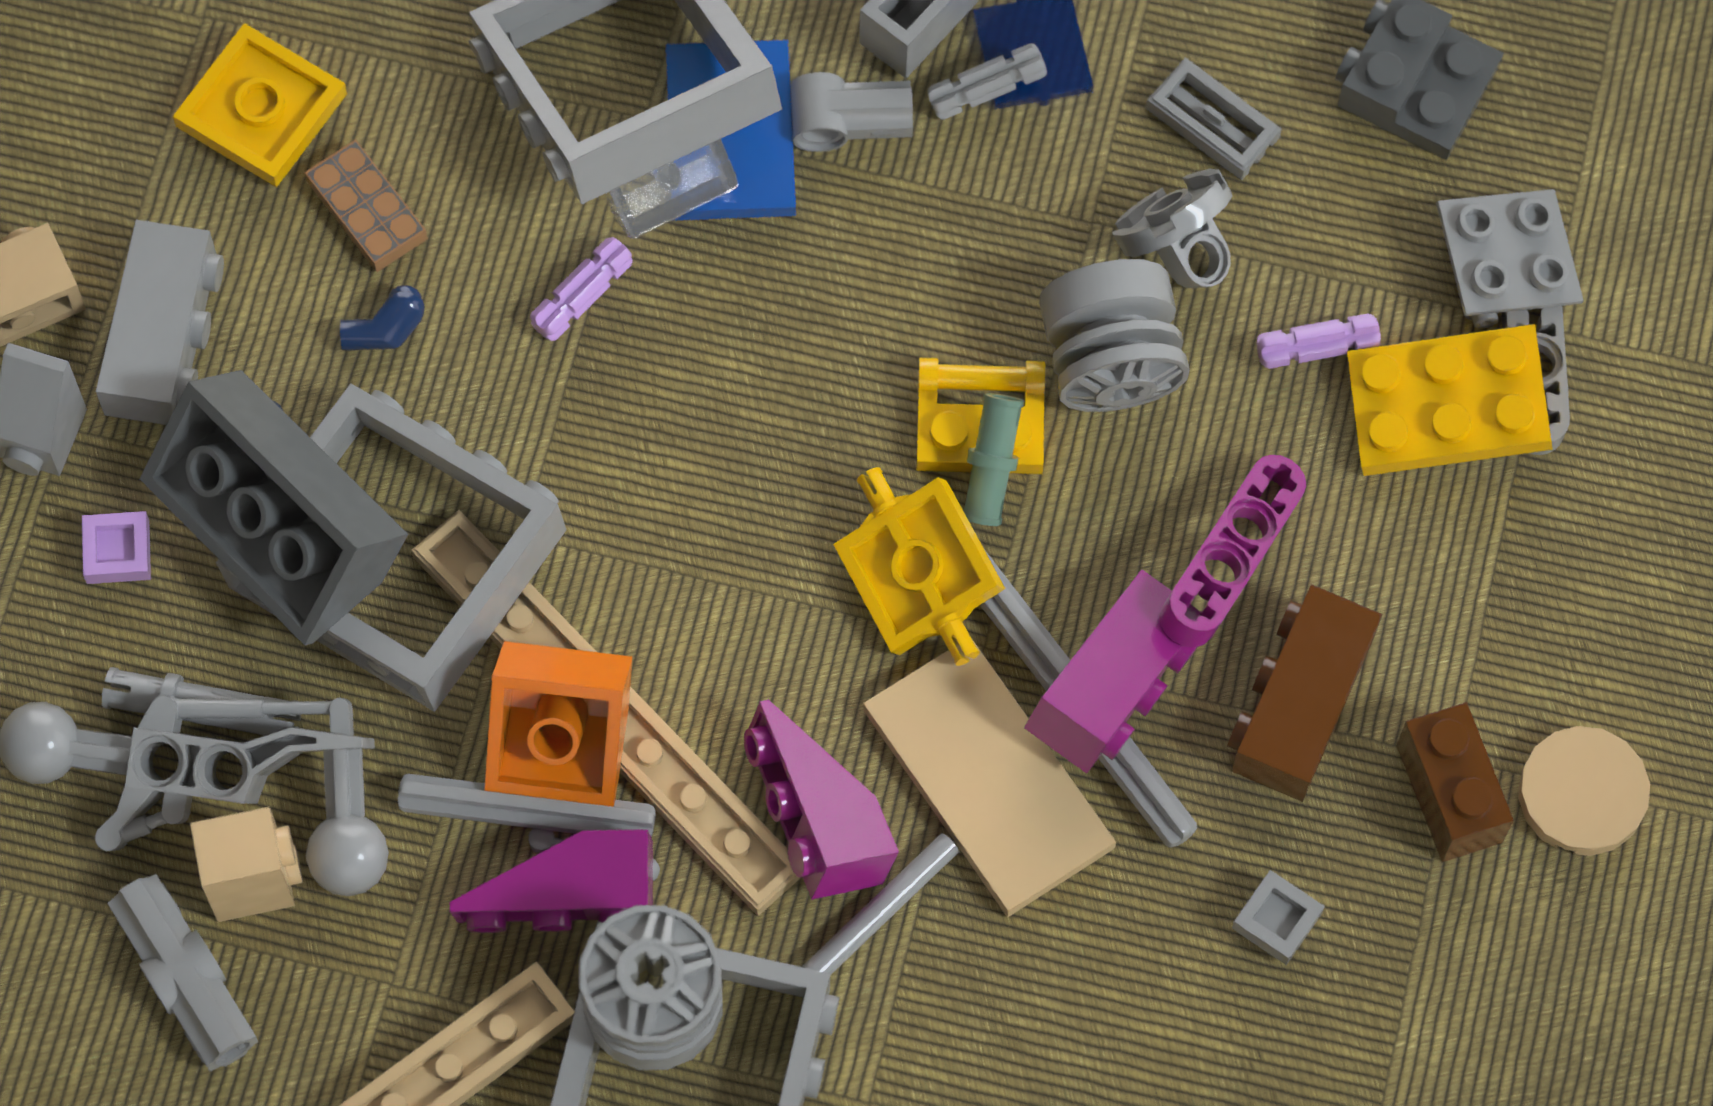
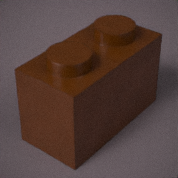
(1454, 782)

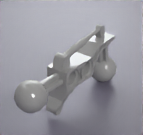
(344, 850)

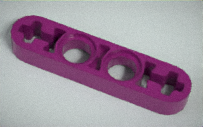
(1232, 549)

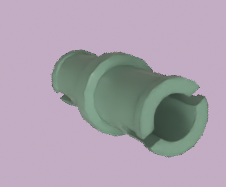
(992, 459)

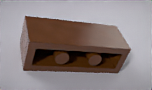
(1303, 691)

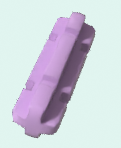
(581, 289)
(1318, 341)

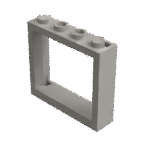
(647, 139)
(433, 677)
(803, 1071)

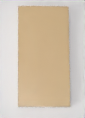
(989, 778)

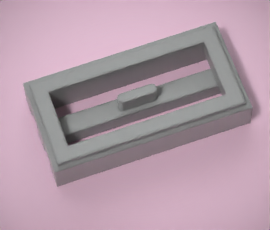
(1200, 136)

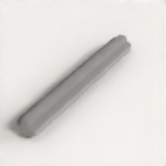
(470, 802)

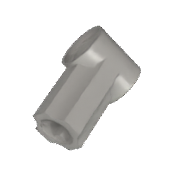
(833, 111)

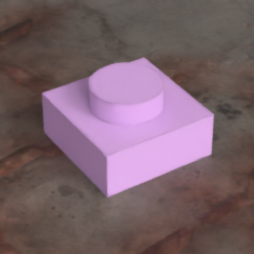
(116, 547)

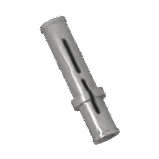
(147, 688)

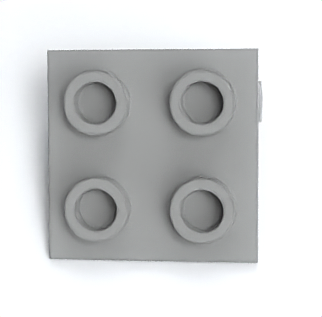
(1508, 254)

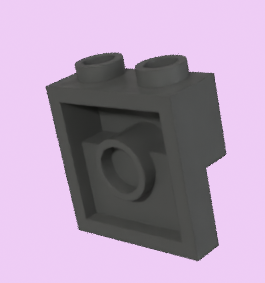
(1416, 75)

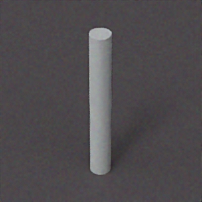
(883, 905)

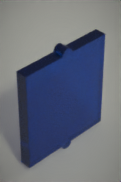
(1056, 33)

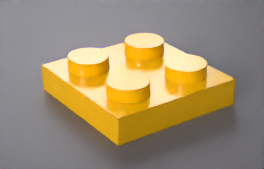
(260, 105)

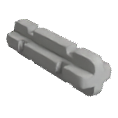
(987, 81)

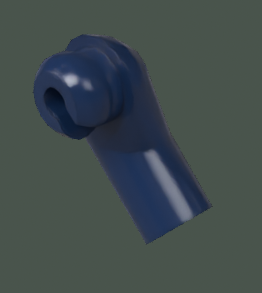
(389, 326)

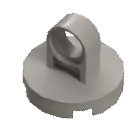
(1176, 223)

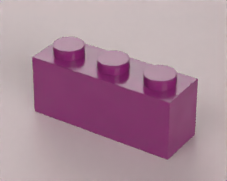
(1111, 678)

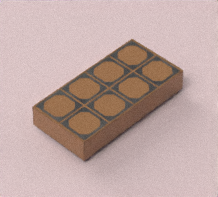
(366, 205)

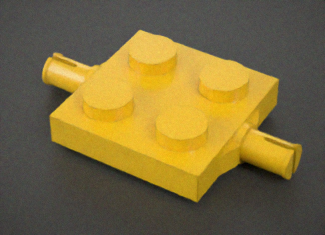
(918, 566)

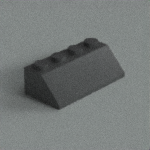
(271, 504)

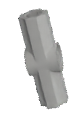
(182, 972)

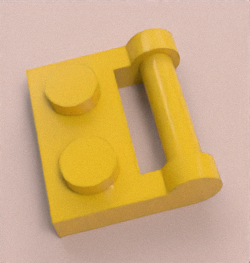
(951, 429)

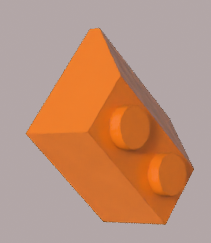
(557, 723)

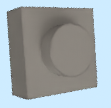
(1278, 917)

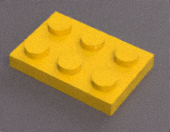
(1449, 400)

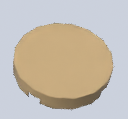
(1584, 790)

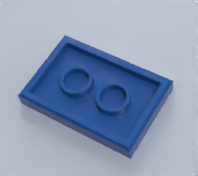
(757, 152)

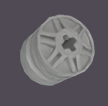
(1114, 335)
(634, 1020)

